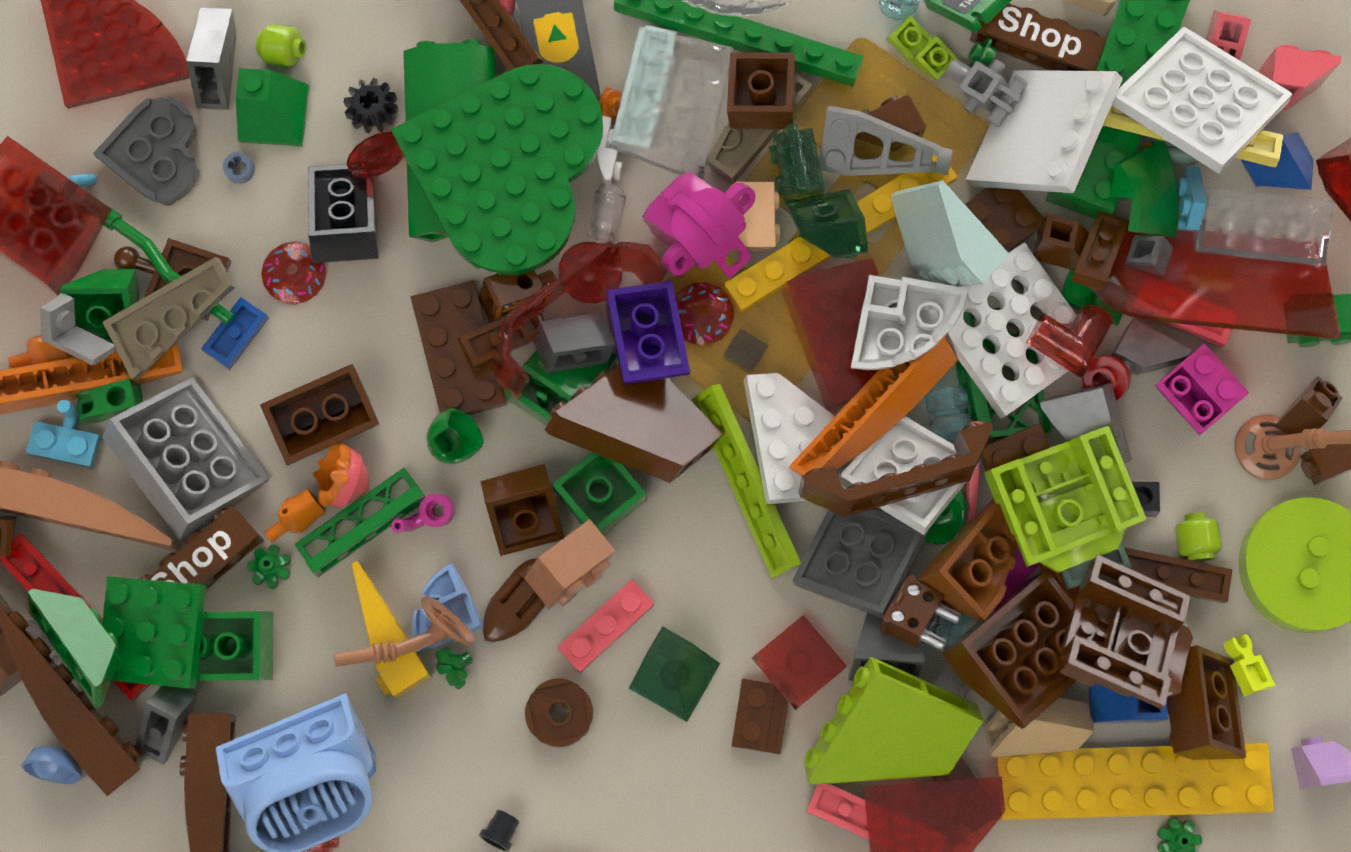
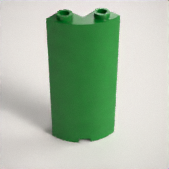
(431, 78)

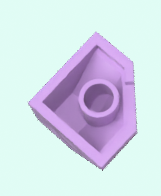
(1321, 763)

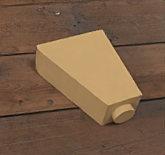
(1057, 729)

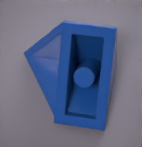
(1292, 170)

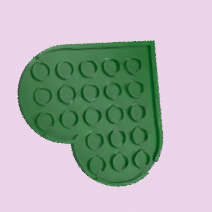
(504, 164)

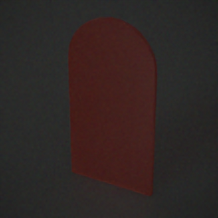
(1224, 292)

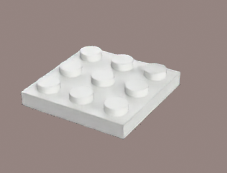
(898, 452)

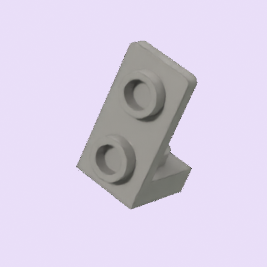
(60, 331)

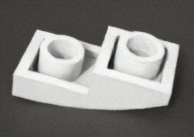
(607, 158)

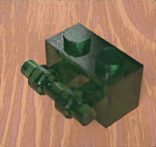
(796, 164)

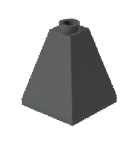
(884, 648)

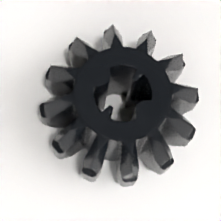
(362, 99)

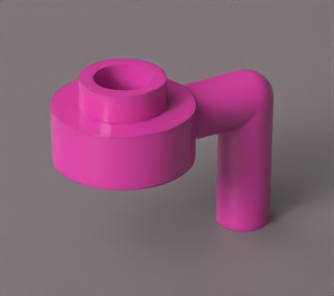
(427, 514)

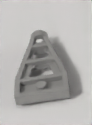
(839, 143)

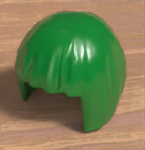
(453, 437)

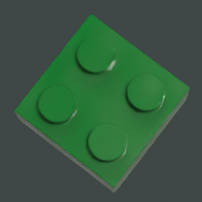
(599, 492)

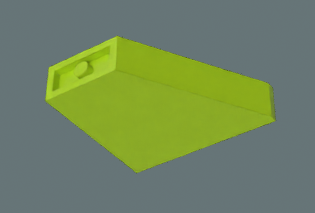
(892, 729)

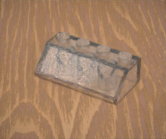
(1265, 226)

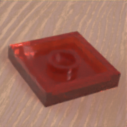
(799, 662)

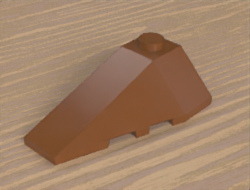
(975, 564)

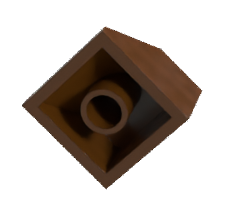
(522, 509)

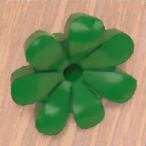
(271, 572)
(453, 666)
(1174, 835)

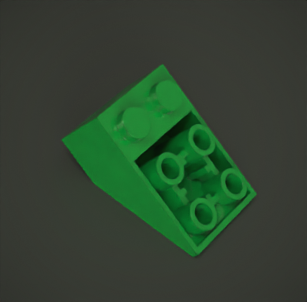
(549, 389)

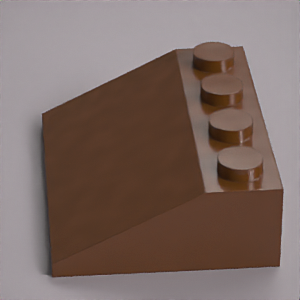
(1017, 651)

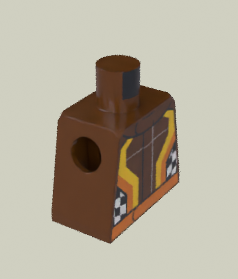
(505, 292)

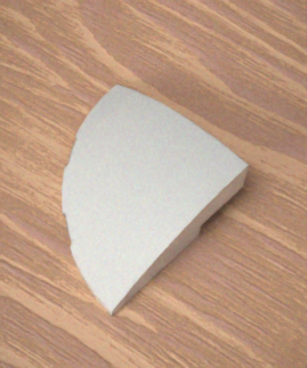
(904, 320)

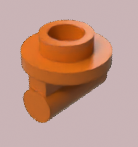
(610, 103)

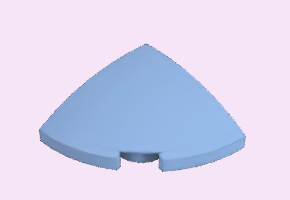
(452, 592)

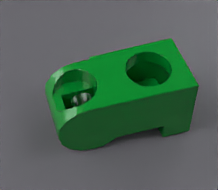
(108, 400)

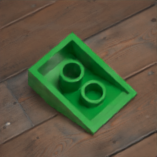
(236, 646)

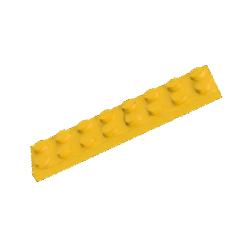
(1133, 783)

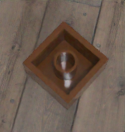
(761, 90)

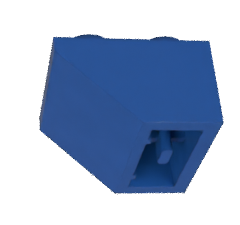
(1112, 707)

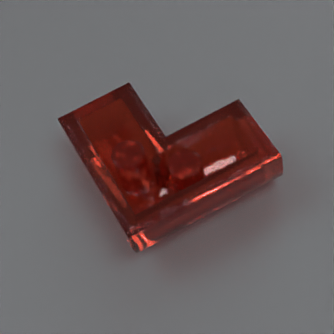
(1074, 346)

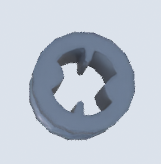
(246, 175)

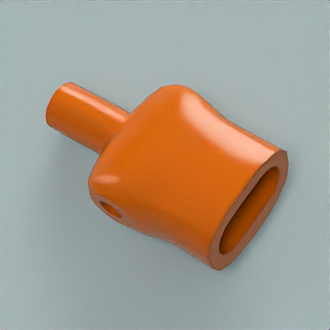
(37, 353)
(296, 515)

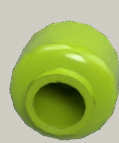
(280, 45)
(1198, 537)

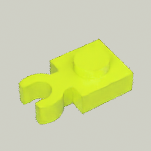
(1248, 669)

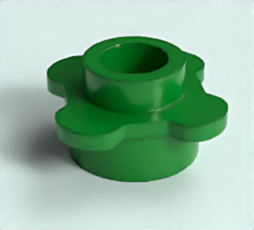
(982, 52)

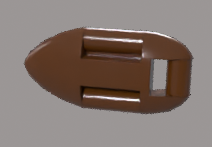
(512, 606)

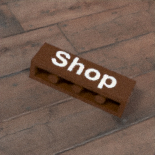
(1041, 40)
(211, 551)

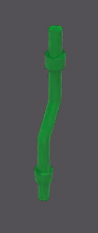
(115, 222)

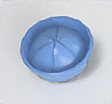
(52, 765)

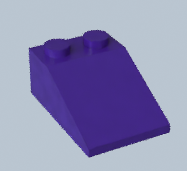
(647, 332)

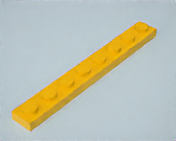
(802, 256)

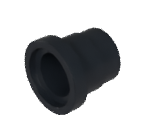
(500, 830)

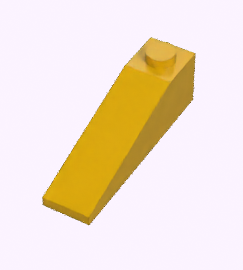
(408, 670)

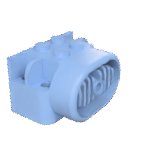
(301, 777)

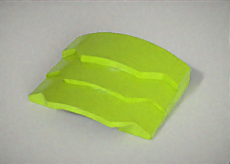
(1067, 500)

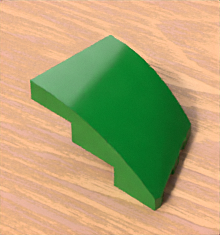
(1152, 186)

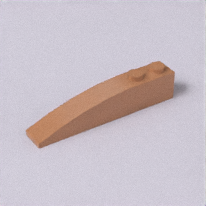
(64, 504)

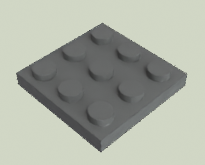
(860, 559)

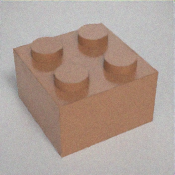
(570, 565)

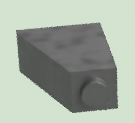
(212, 58)
(1085, 412)

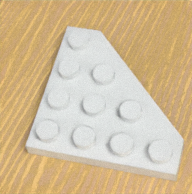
(782, 427)

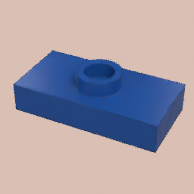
(231, 340)

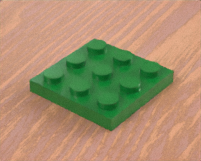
(155, 630)

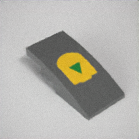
(560, 36)

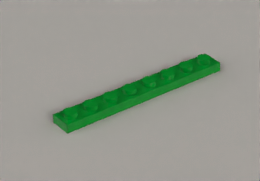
(746, 36)

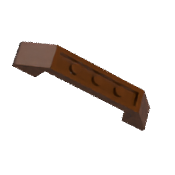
(826, 490)

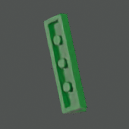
(364, 532)

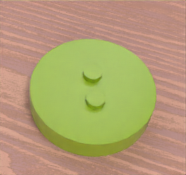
(1300, 565)

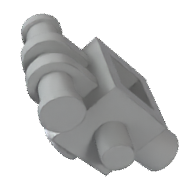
(986, 87)

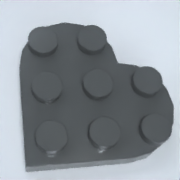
(153, 151)

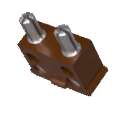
(914, 612)

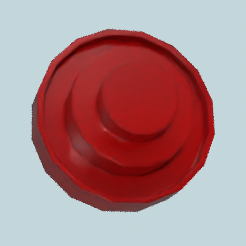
(1106, 370)

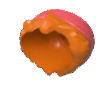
(341, 476)

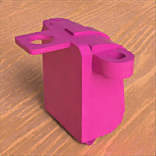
(700, 223)

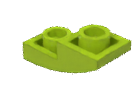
(920, 49)

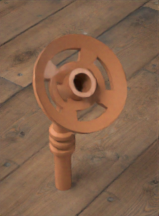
(1277, 445)
(443, 625)

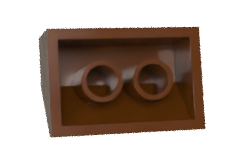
(320, 414)
(1207, 711)

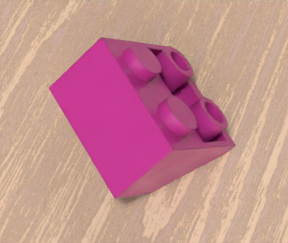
(1201, 389)

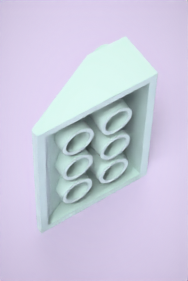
(945, 237)

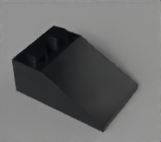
(341, 215)

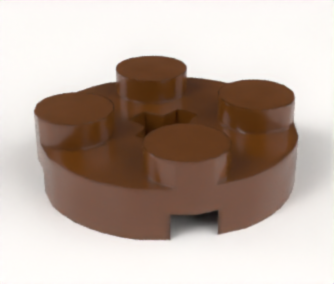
(548, 729)

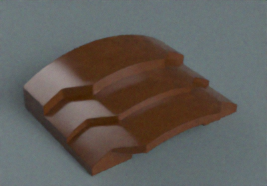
(1127, 634)

